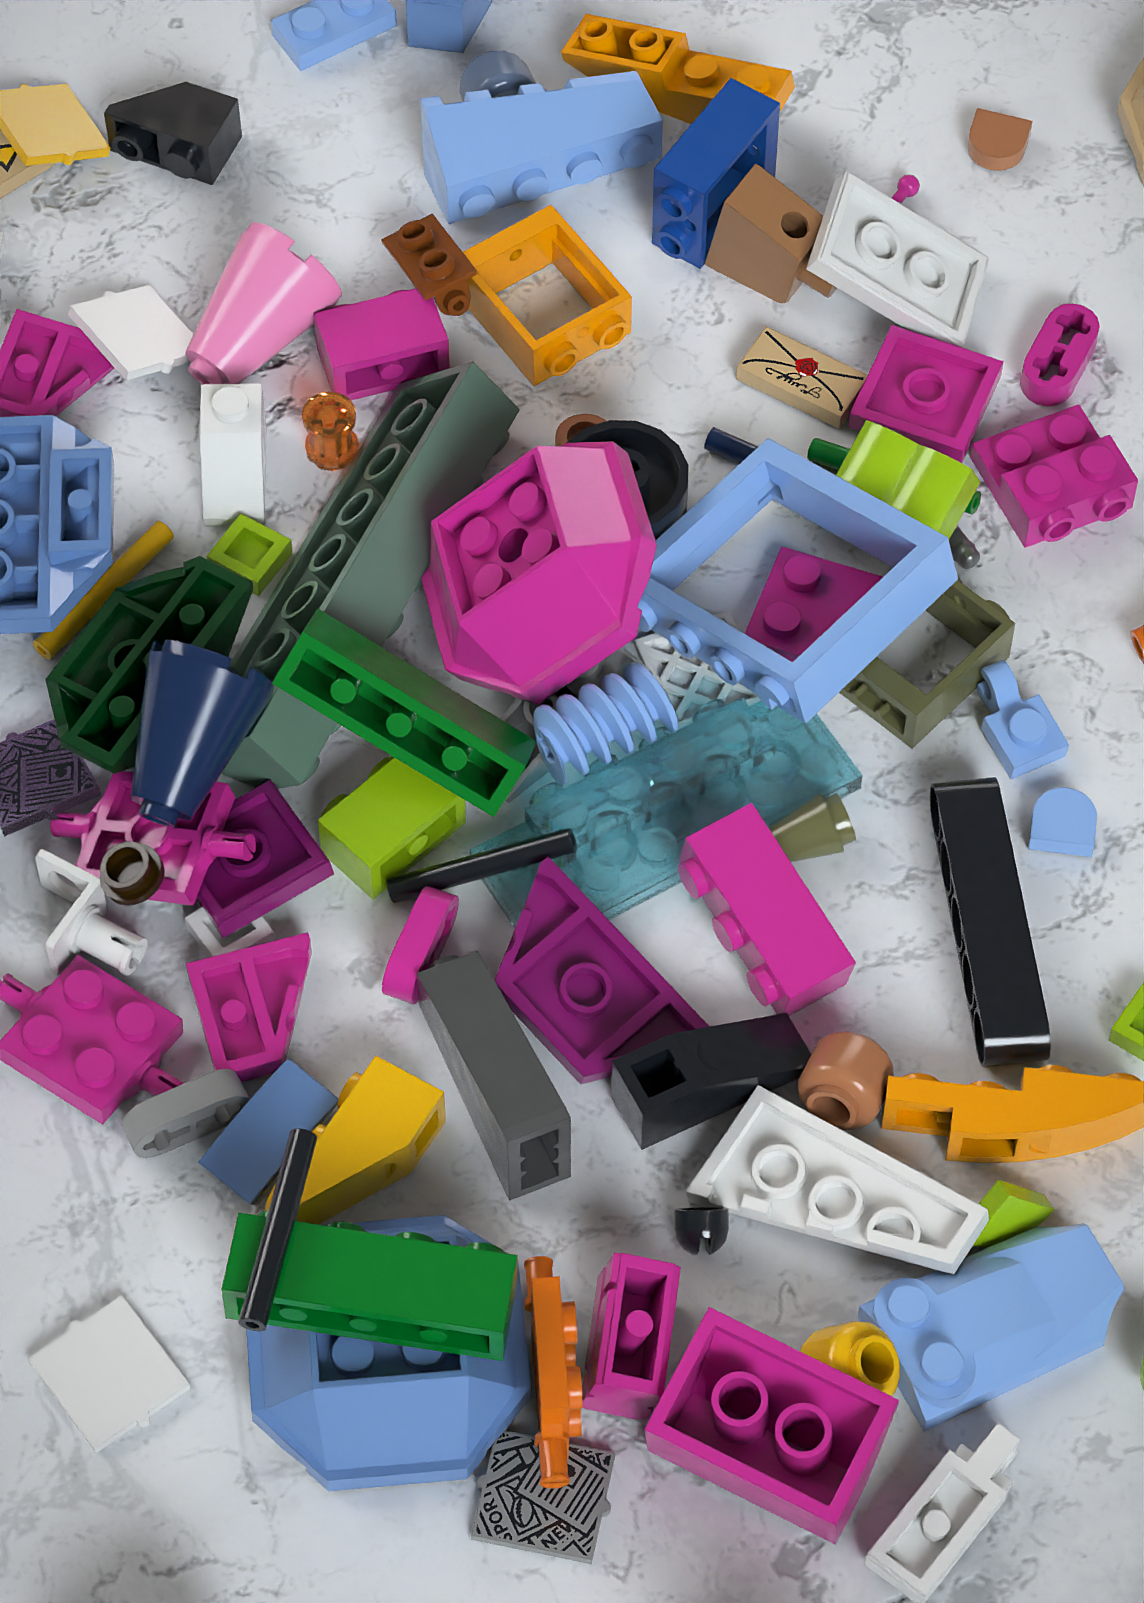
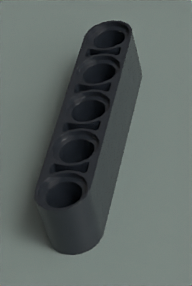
(989, 922)

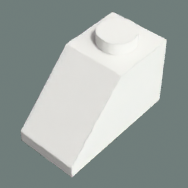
(232, 452)

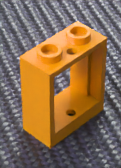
(525, 250)

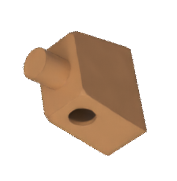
(767, 238)

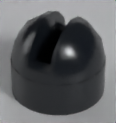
(699, 1223)

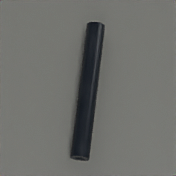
(482, 864)
(277, 1230)

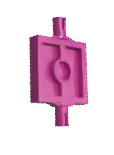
(184, 849)
(89, 1038)

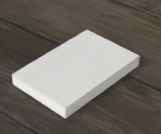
(897, 262)

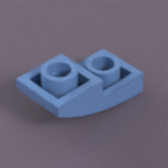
(254, 1142)

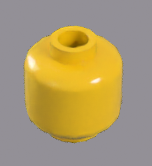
(858, 1351)

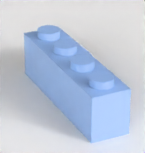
(535, 142)

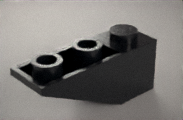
(703, 1074)

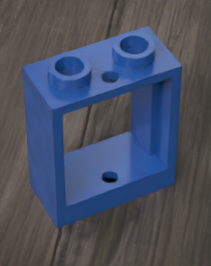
(708, 166)

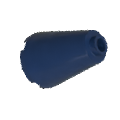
(190, 727)

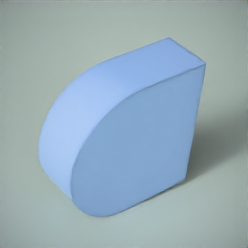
(1063, 823)

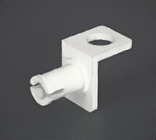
(84, 923)

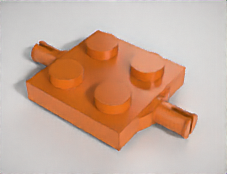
(555, 1370)

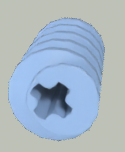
(601, 718)

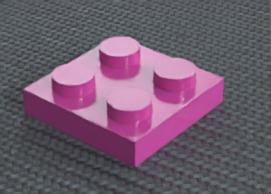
(927, 391)

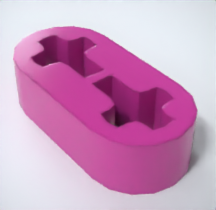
(1070, 358)
(420, 942)

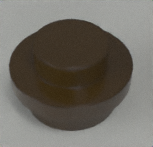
(131, 873)

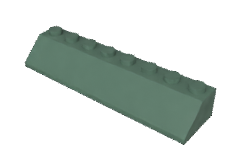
(369, 550)

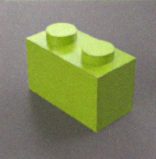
(388, 824)

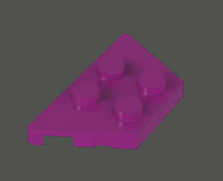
(584, 982)

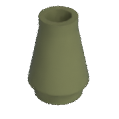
(814, 829)

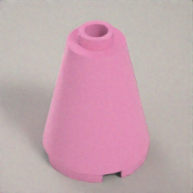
(258, 307)

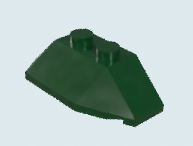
(103, 674)

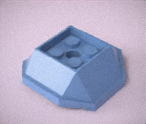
(51, 520)
(386, 1410)

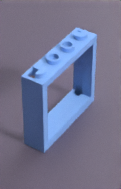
(916, 552)

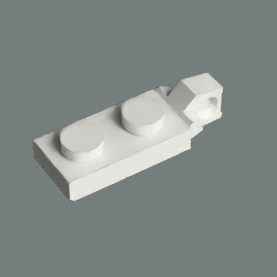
(944, 1516)

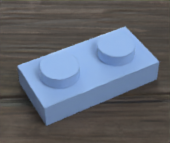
(330, 27)

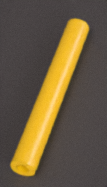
(118, 574)

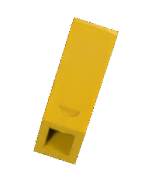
(371, 1141)

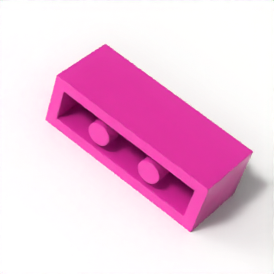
(764, 912)

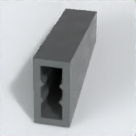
(497, 1074)

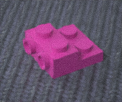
(1055, 476)

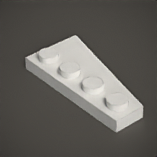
(825, 1183)

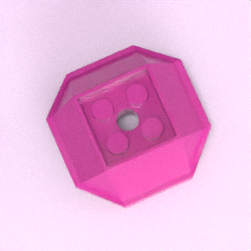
(540, 570)

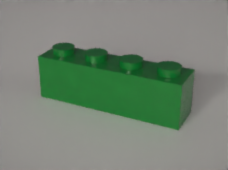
(405, 712)
(382, 1287)

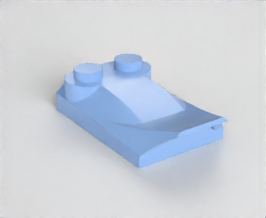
(997, 1319)

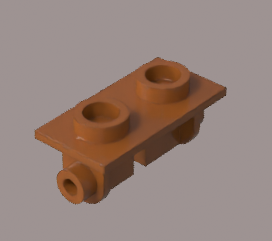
(433, 263)

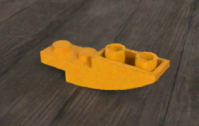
(674, 76)
(1045, 1119)

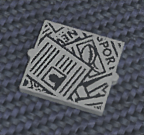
(536, 1519)

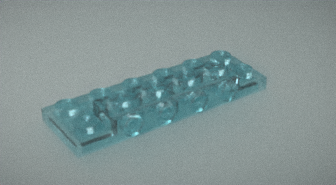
(641, 808)

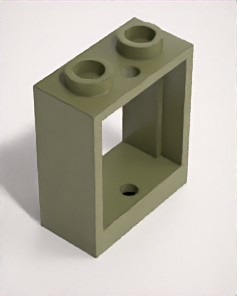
(904, 707)

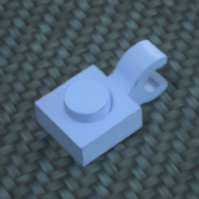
(1018, 730)

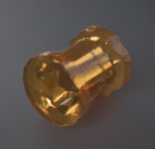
(330, 423)

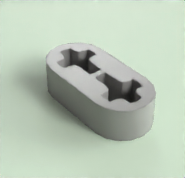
(184, 1113)

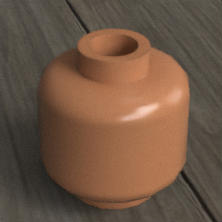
(845, 1080)

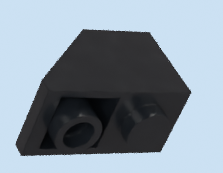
(177, 130)

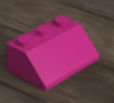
(771, 1425)

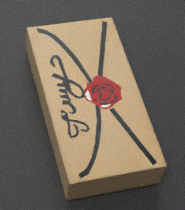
(801, 377)

